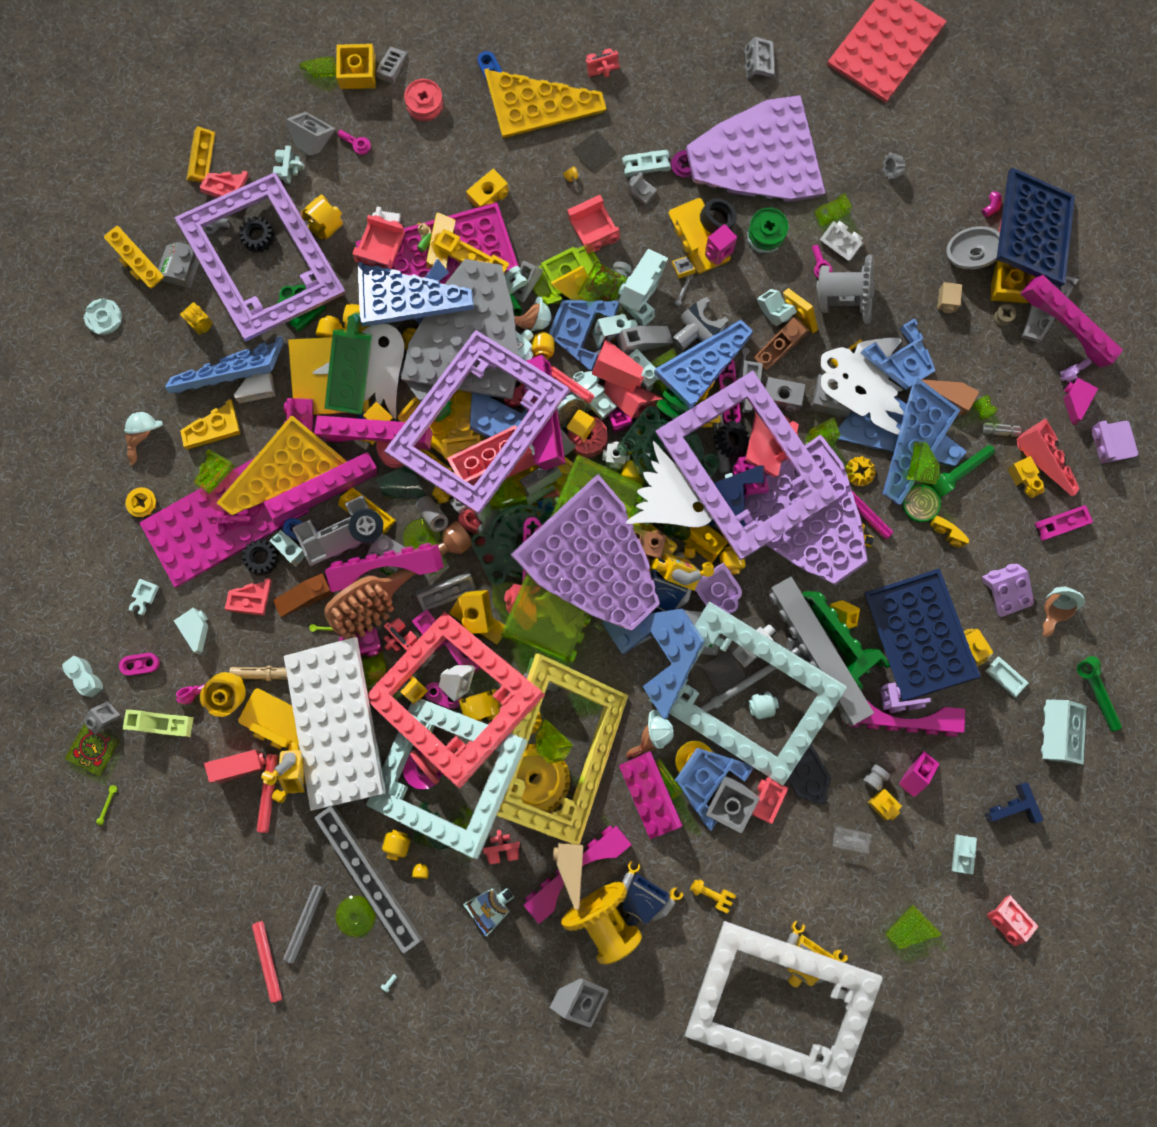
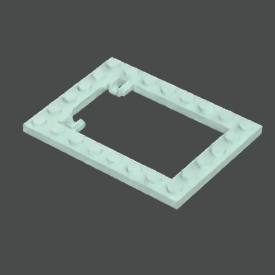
(829, 690)
(392, 803)

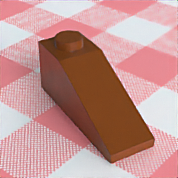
(303, 595)

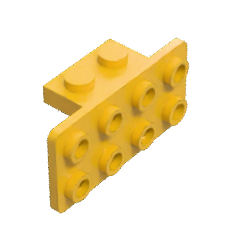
(692, 234)
(270, 719)

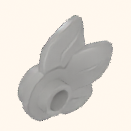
(486, 517)

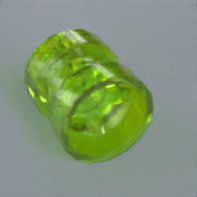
(984, 407)

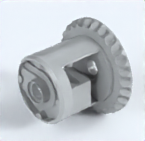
(847, 289)

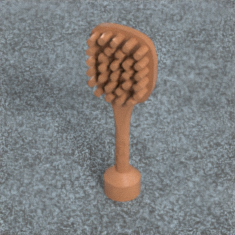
(371, 596)

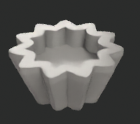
(893, 166)

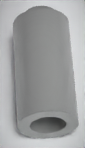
(432, 513)

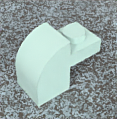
(775, 307)
(601, 403)

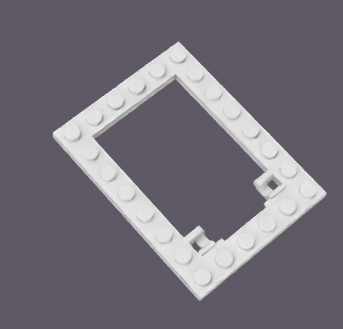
(859, 997)

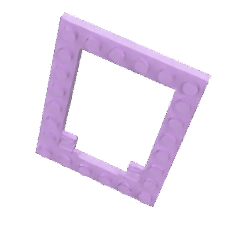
(259, 320)
(489, 354)
(754, 535)

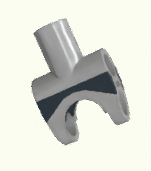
(697, 325)

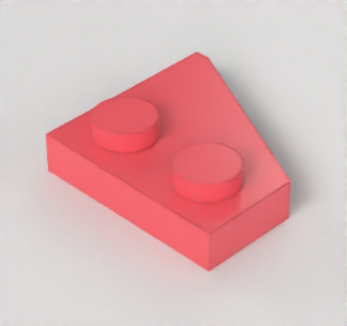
(223, 183)
(249, 599)

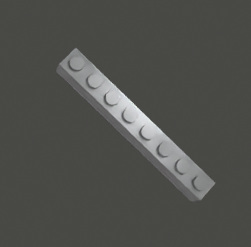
(819, 648)
(368, 879)

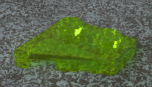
(911, 928)

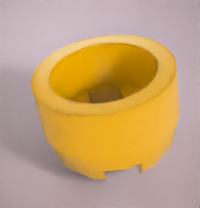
(569, 173)
(420, 871)

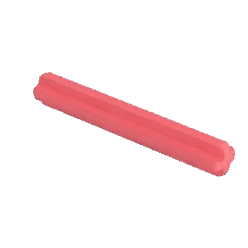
(574, 387)
(266, 796)
(267, 962)

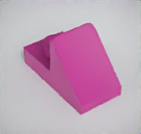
(619, 420)

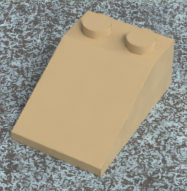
(570, 866)

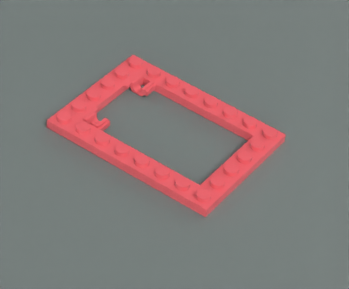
(469, 757)

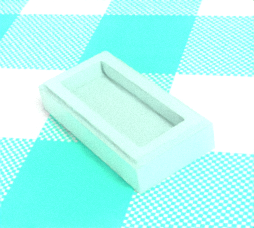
(1006, 677)

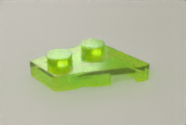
(213, 471)
(507, 495)

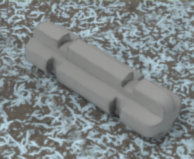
(1001, 429)

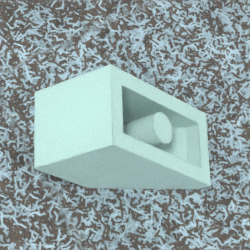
(193, 628)

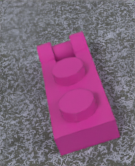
(1064, 522)

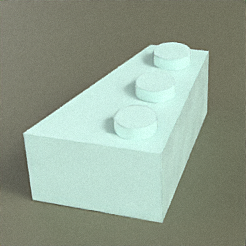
(643, 280)

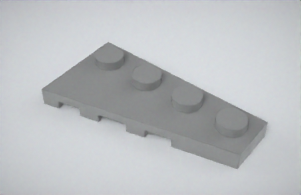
(1039, 321)

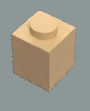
(949, 297)

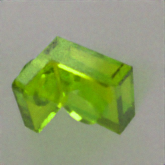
(468, 816)

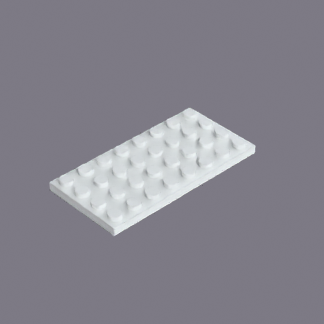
(334, 724)

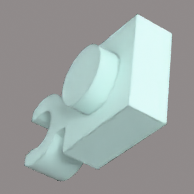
(143, 593)

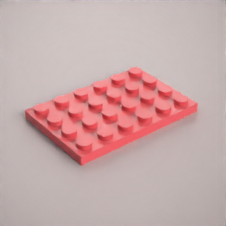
(886, 45)

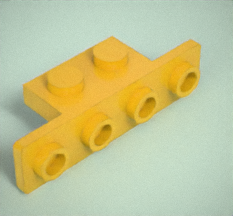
(133, 257)

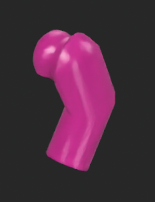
(996, 199)

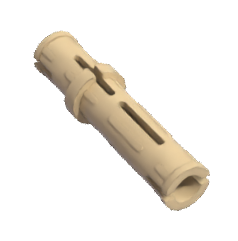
(269, 673)

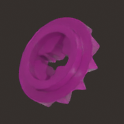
(676, 164)

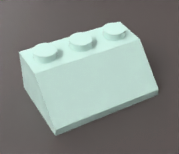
(1064, 731)

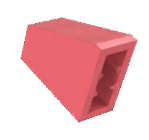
(617, 368)
(631, 402)
(235, 766)

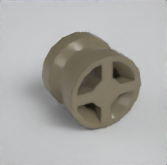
(1004, 319)

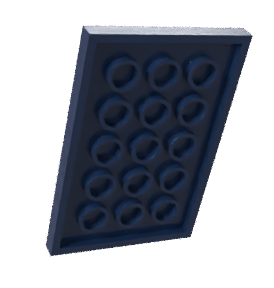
(1036, 227)
(922, 635)

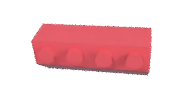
(474, 460)

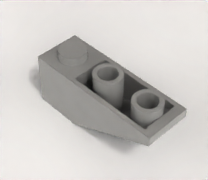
(643, 338)

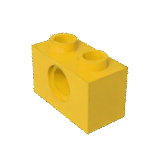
(490, 182)
(481, 603)

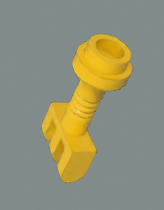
(697, 887)

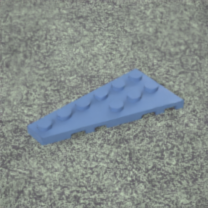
(235, 366)
(699, 367)
(924, 420)

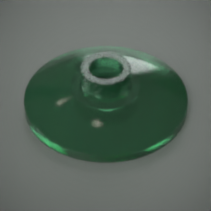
(677, 531)

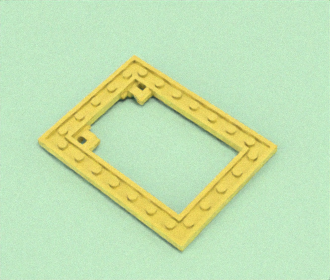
(571, 820)

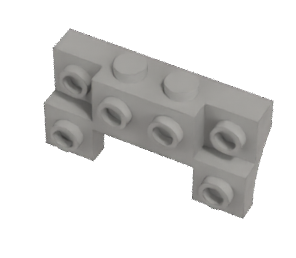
(331, 540)

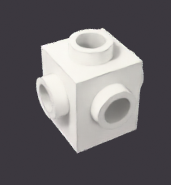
(614, 462)

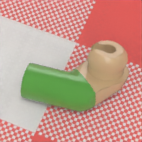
(425, 233)

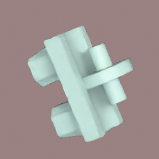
(289, 163)
(964, 854)

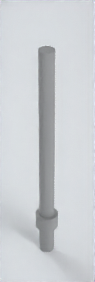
(717, 701)

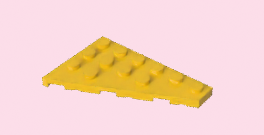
(535, 104)
(284, 463)

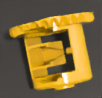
(549, 784)
(604, 923)

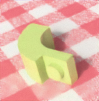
(158, 723)

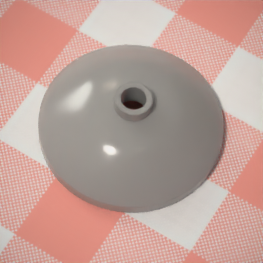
(973, 247)

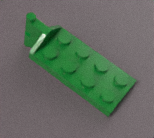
(348, 368)

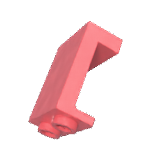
(593, 224)
(379, 242)

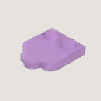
(720, 589)

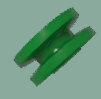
(762, 222)
(674, 406)

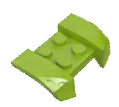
(559, 266)

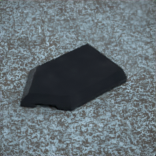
(810, 777)

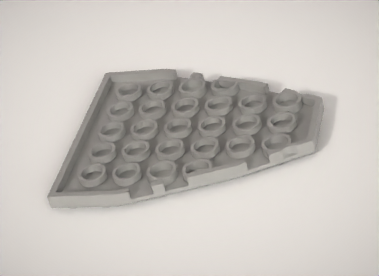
(444, 335)

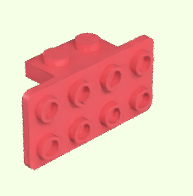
(764, 449)

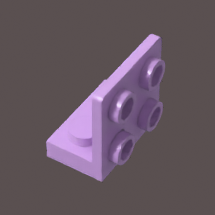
(890, 699)

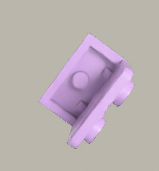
(1114, 441)
(1010, 589)

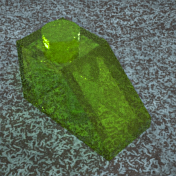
(827, 429)
(923, 465)
(552, 743)

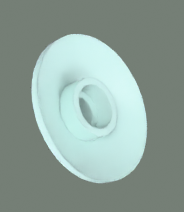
(585, 379)

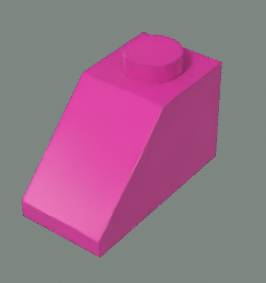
(1078, 398)
(919, 774)

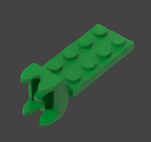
(856, 660)

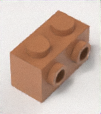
(651, 542)

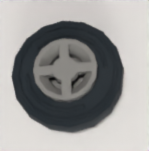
(361, 521)

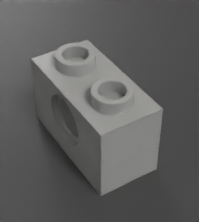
(792, 389)

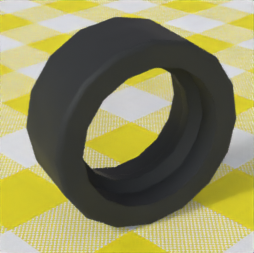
(721, 206)

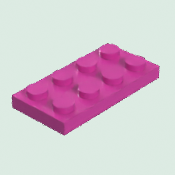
(650, 795)

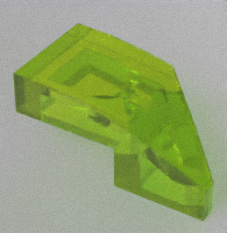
(320, 66)
(498, 594)

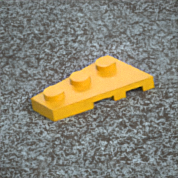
(216, 426)

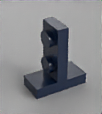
(1027, 803)

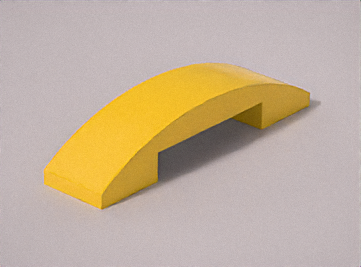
(459, 250)

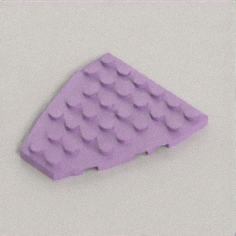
(760, 153)
(830, 540)
(592, 558)

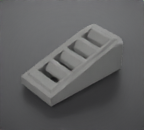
(390, 77)
(532, 280)

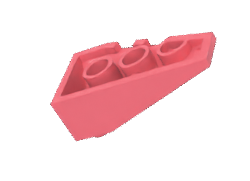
(1040, 445)

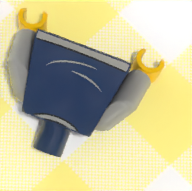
(669, 594)
(645, 900)

